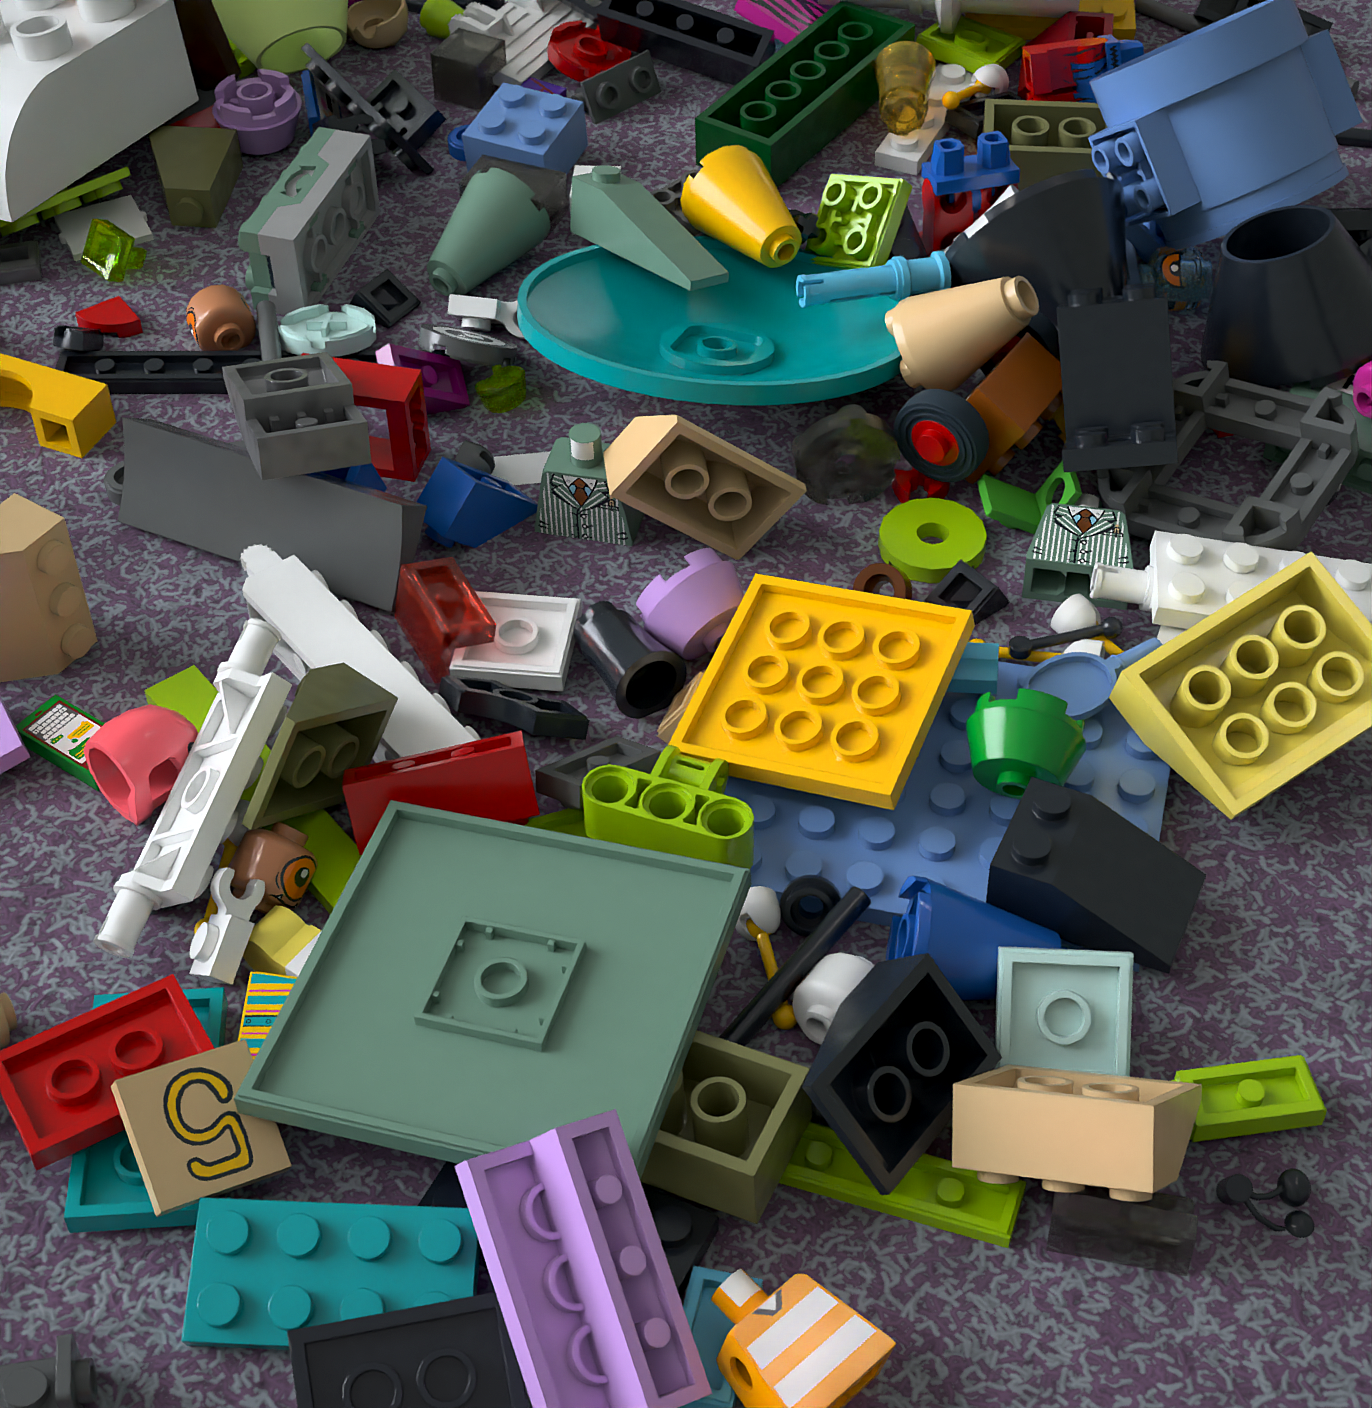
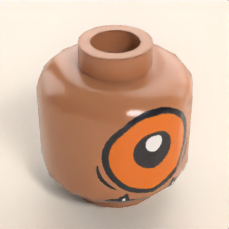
(218, 317)
(277, 860)

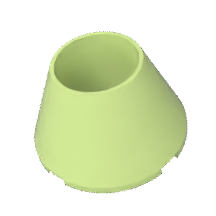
(276, 30)

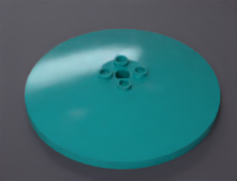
(706, 344)

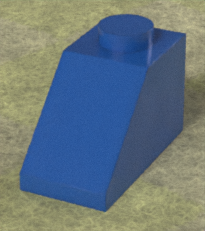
(470, 505)

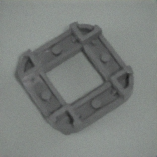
(1322, 454)

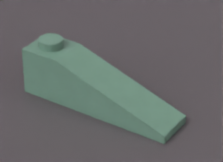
(634, 225)

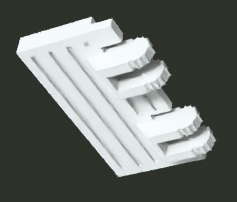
(526, 32)

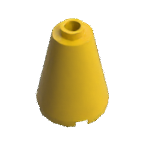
(741, 207)

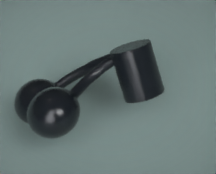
(1292, 1188)

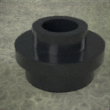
(792, 912)

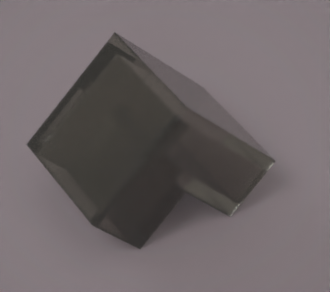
(466, 67)

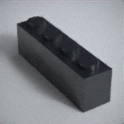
(687, 36)

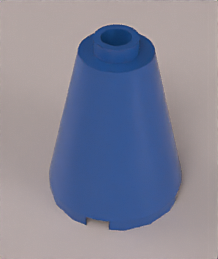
(961, 935)

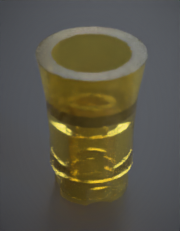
(904, 85)

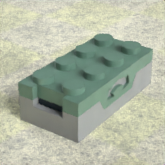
(311, 220)

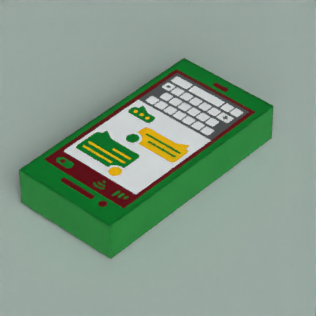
(59, 735)

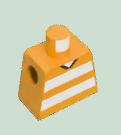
(796, 1345)

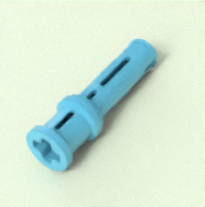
(895, 279)

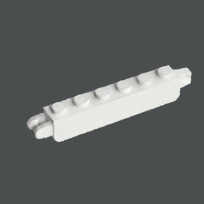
(326, 631)

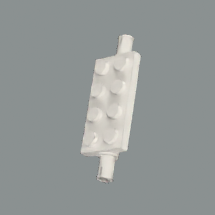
(1201, 575)
(206, 792)

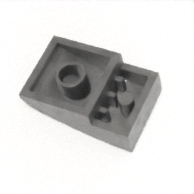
(297, 415)

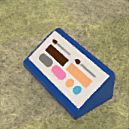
(317, 100)

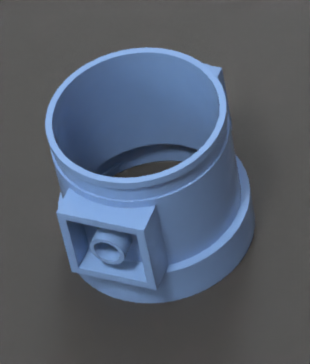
(1225, 123)

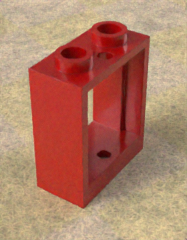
(402, 396)

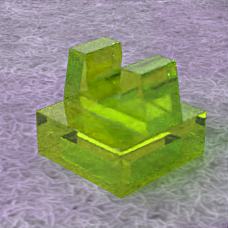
(111, 251)

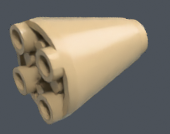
(958, 329)

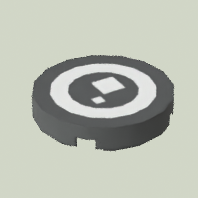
(468, 345)

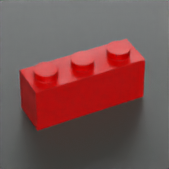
(472, 778)

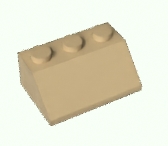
(698, 483)
(41, 594)
(1073, 1129)

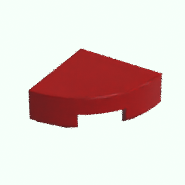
(111, 316)

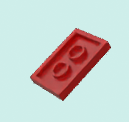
(64, 1076)

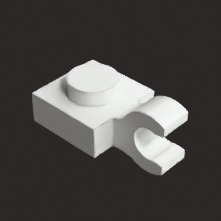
(480, 312)
(222, 941)

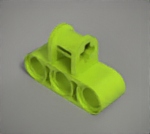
(671, 809)

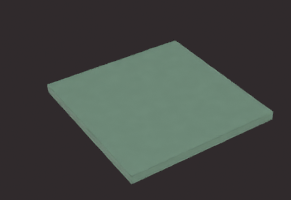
(496, 988)

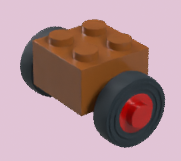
(966, 437)

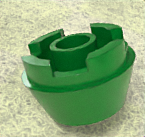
(1023, 740)

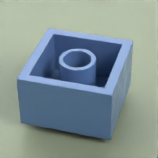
(528, 129)

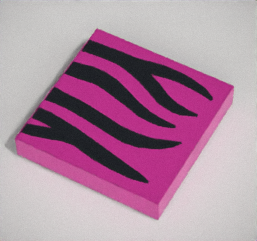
(784, 17)

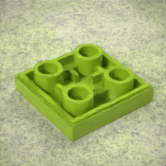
(858, 220)

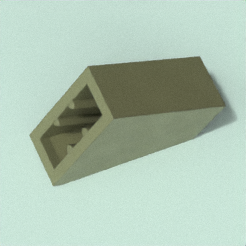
(196, 171)

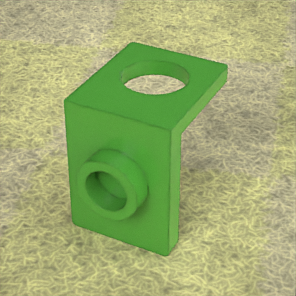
(1021, 508)

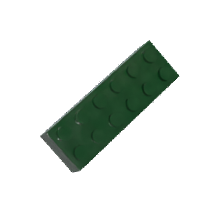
(804, 90)

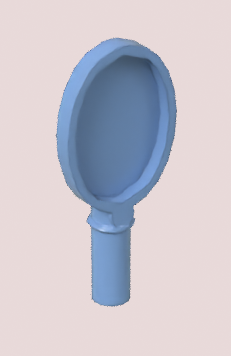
(1084, 678)

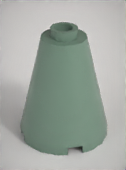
(486, 232)

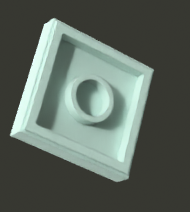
(1064, 1009)

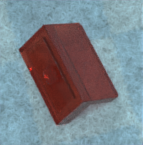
(440, 613)

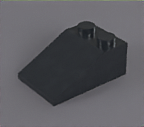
(1093, 876)
(893, 1065)

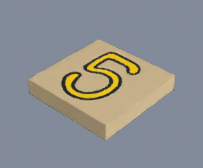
(190, 1130)

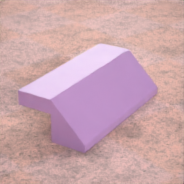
(582, 1271)

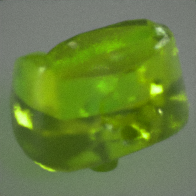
(503, 389)

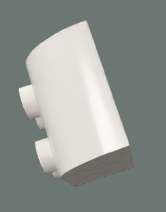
(82, 88)

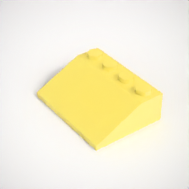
(1256, 688)

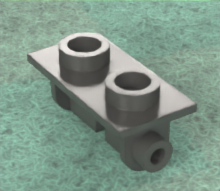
(618, 87)

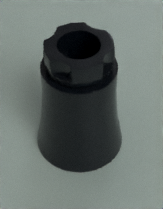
(629, 660)

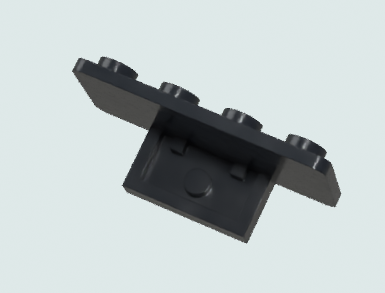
(398, 110)

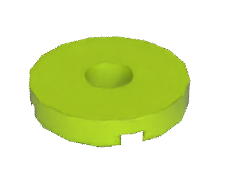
(909, 522)

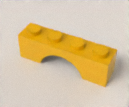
(65, 408)

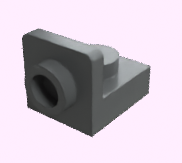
(52, 1381)

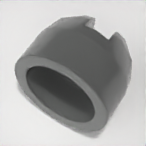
(476, 457)

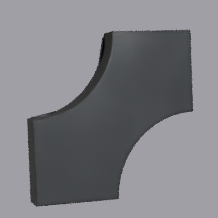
(527, 711)

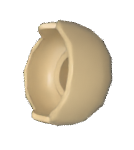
(377, 22)

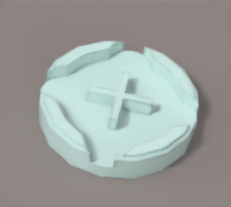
(318, 330)

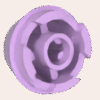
(260, 109)
(693, 605)

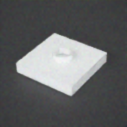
(529, 643)

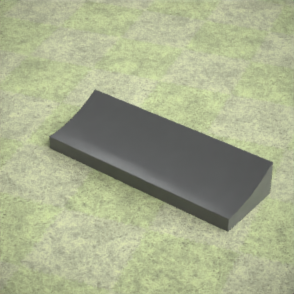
(217, 502)

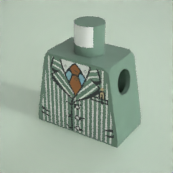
(576, 492)
(1069, 546)

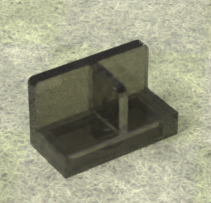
(1131, 1233)

